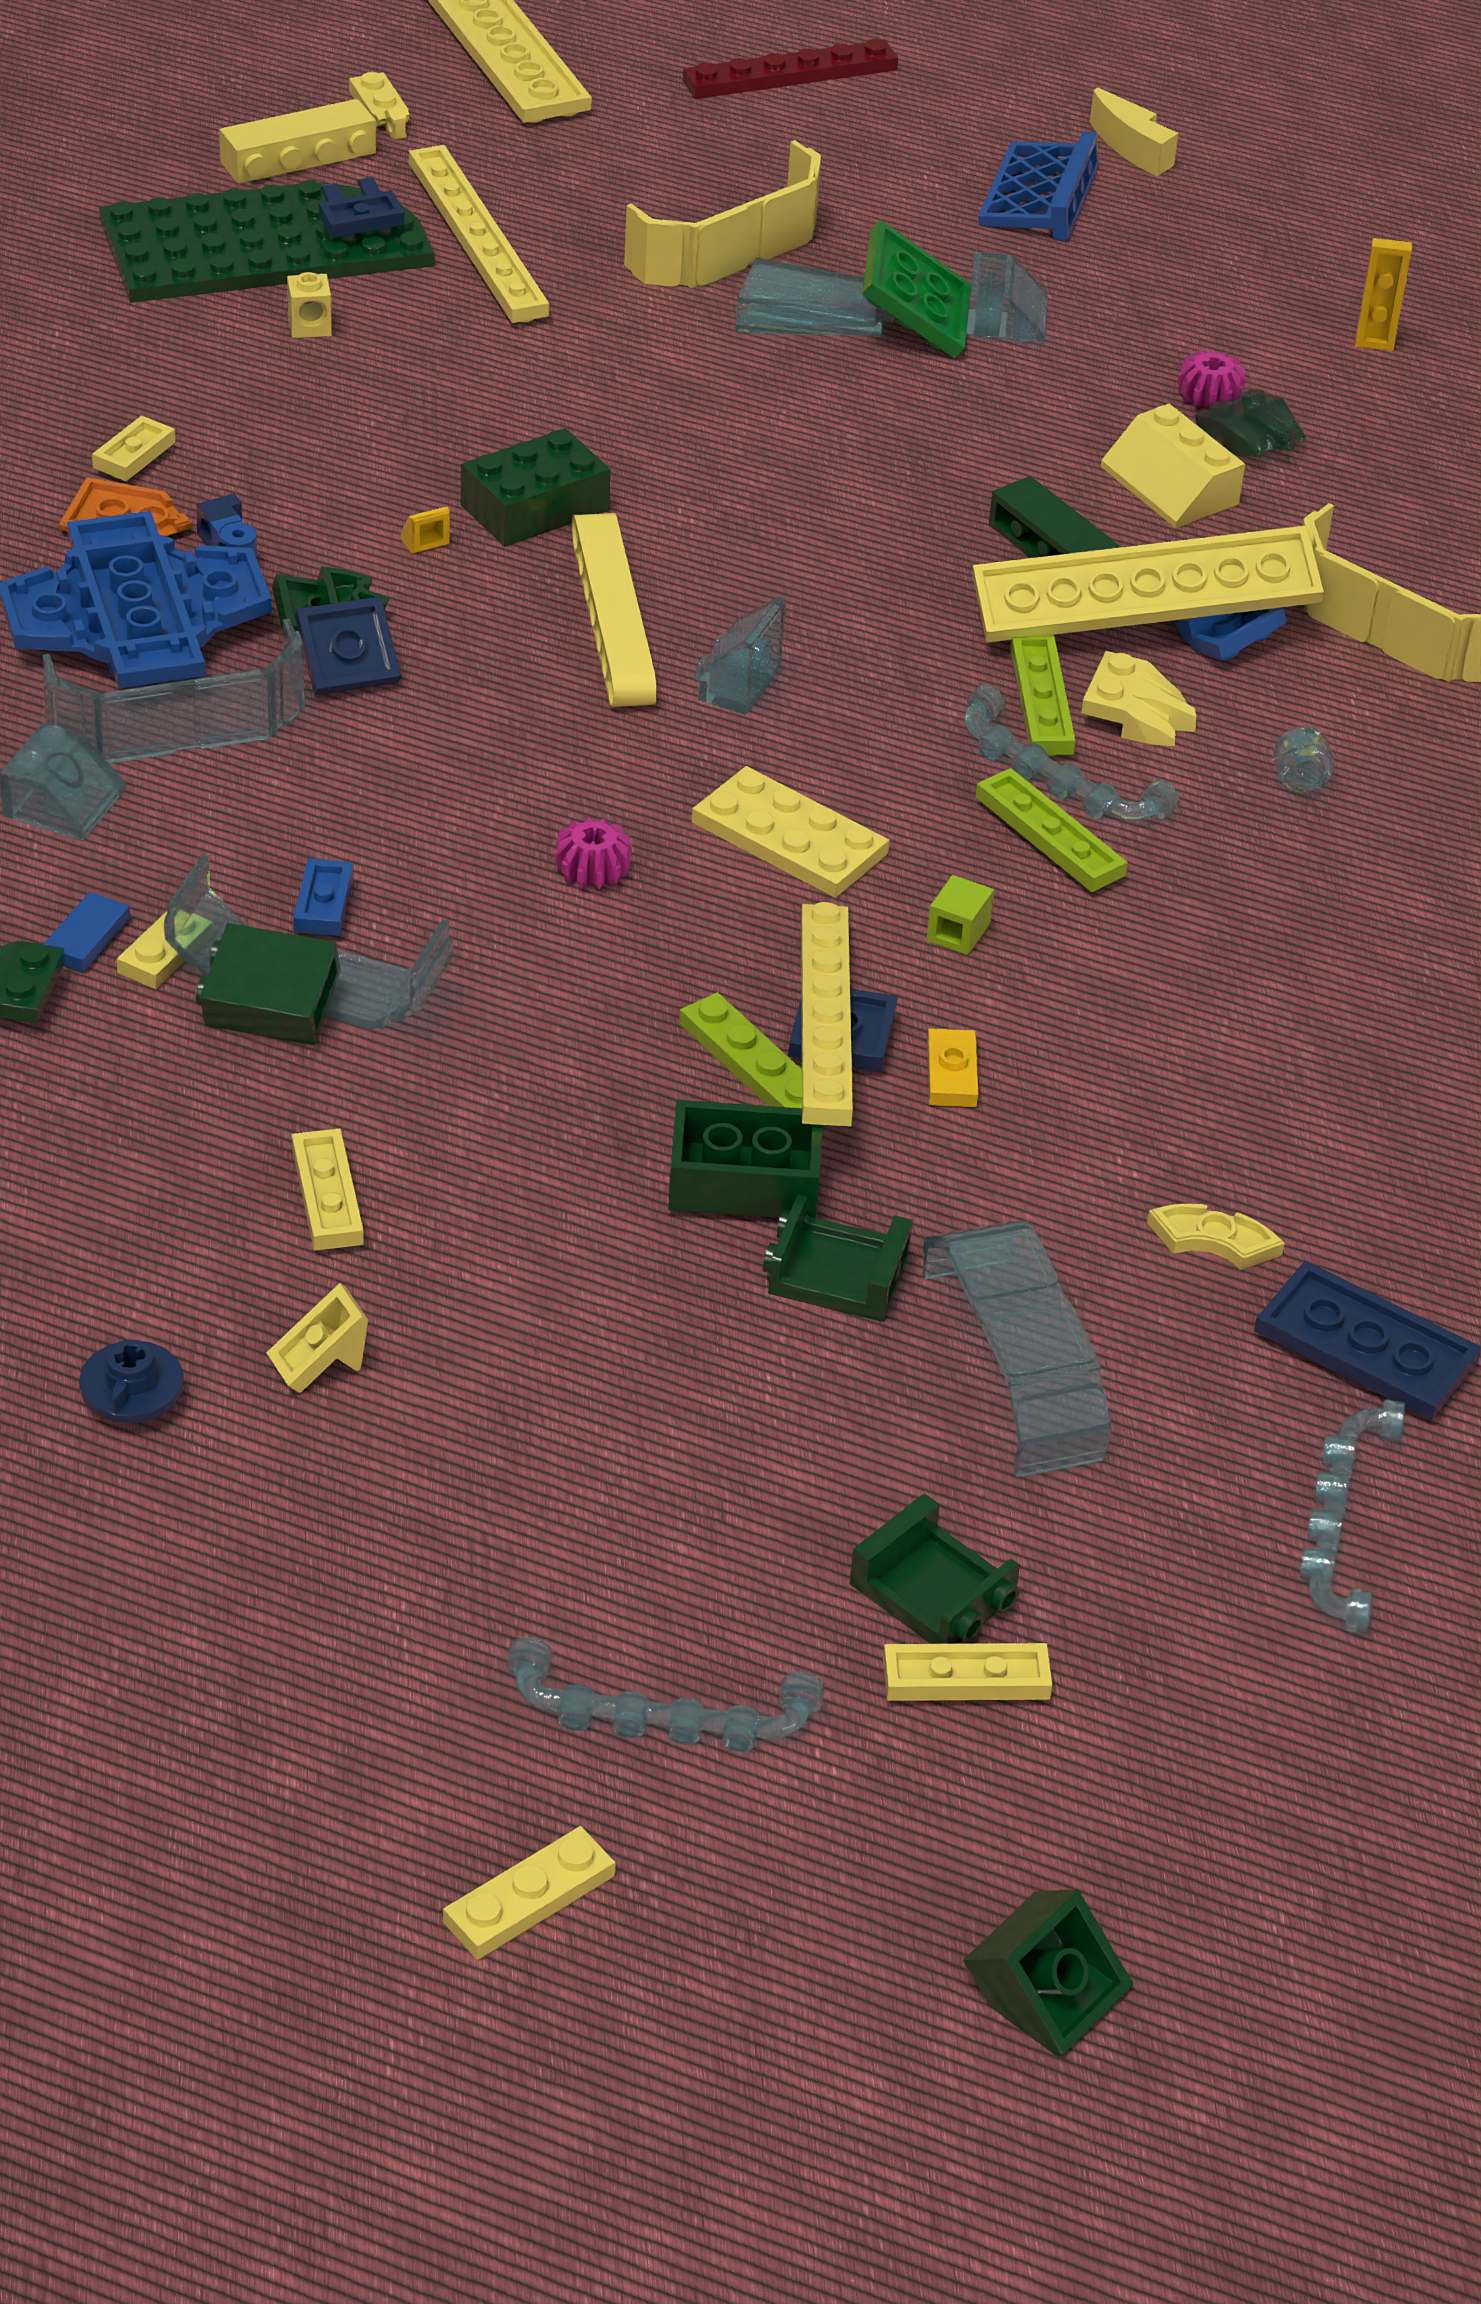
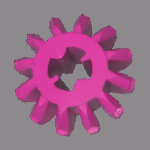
(1210, 378)
(593, 853)

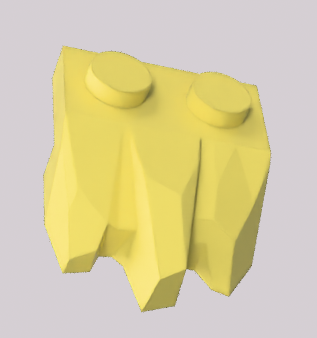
(1139, 698)

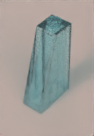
(805, 301)

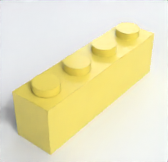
(297, 141)

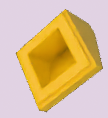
(427, 530)

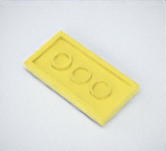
(790, 831)

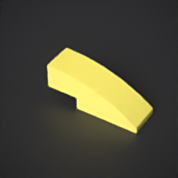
(1133, 132)

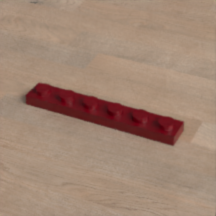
(789, 69)

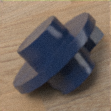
(131, 1381)

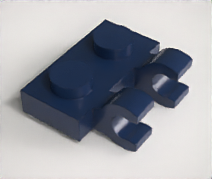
(360, 213)

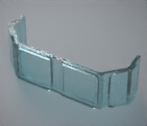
(182, 713)
(366, 989)
(1035, 1338)

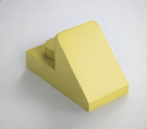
(326, 1333)

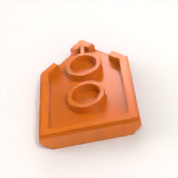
(107, 498)

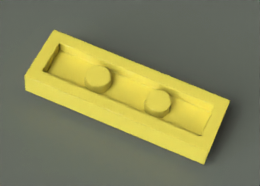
(327, 1189)
(967, 1671)
(528, 1892)

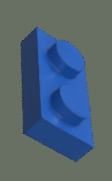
(323, 897)

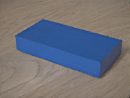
(89, 929)

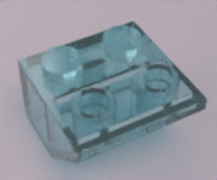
(1005, 299)

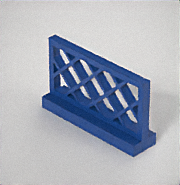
(1067, 189)

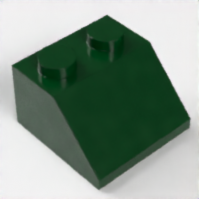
(1050, 1969)

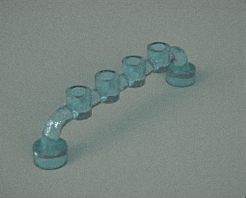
(987, 703)
(1327, 1524)
(531, 1661)

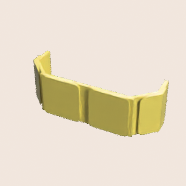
(730, 241)
(1391, 616)

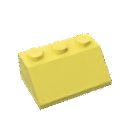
(1175, 467)

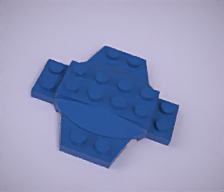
(134, 599)

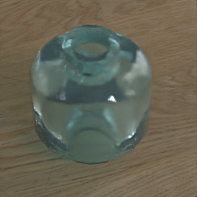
(1303, 759)

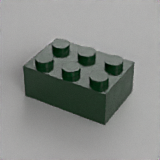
(534, 486)
(743, 1159)

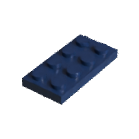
(1368, 1339)

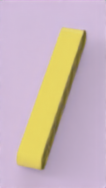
(613, 610)

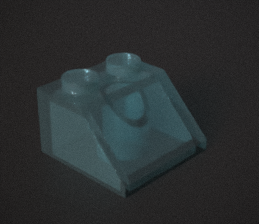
(743, 659)
(59, 783)

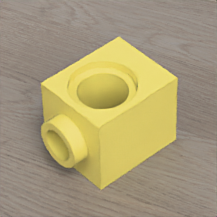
(312, 318)

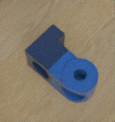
(222, 525)

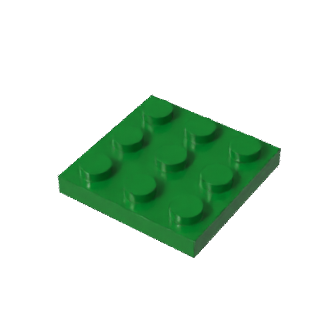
(916, 289)

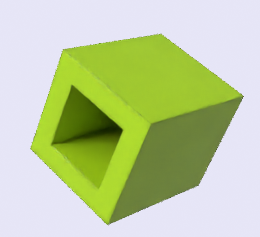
(960, 914)

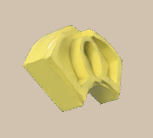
(1198, 1229)

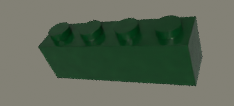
(1042, 522)

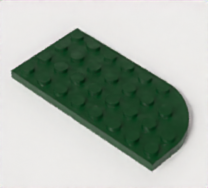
(247, 241)

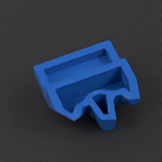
(1228, 633)

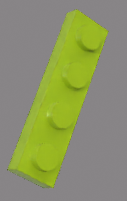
(1043, 694)
(1051, 830)
(744, 1051)

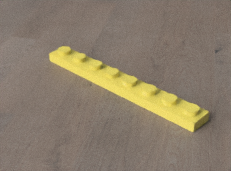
(479, 234)
(825, 1015)

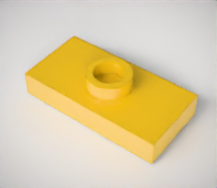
(952, 1067)

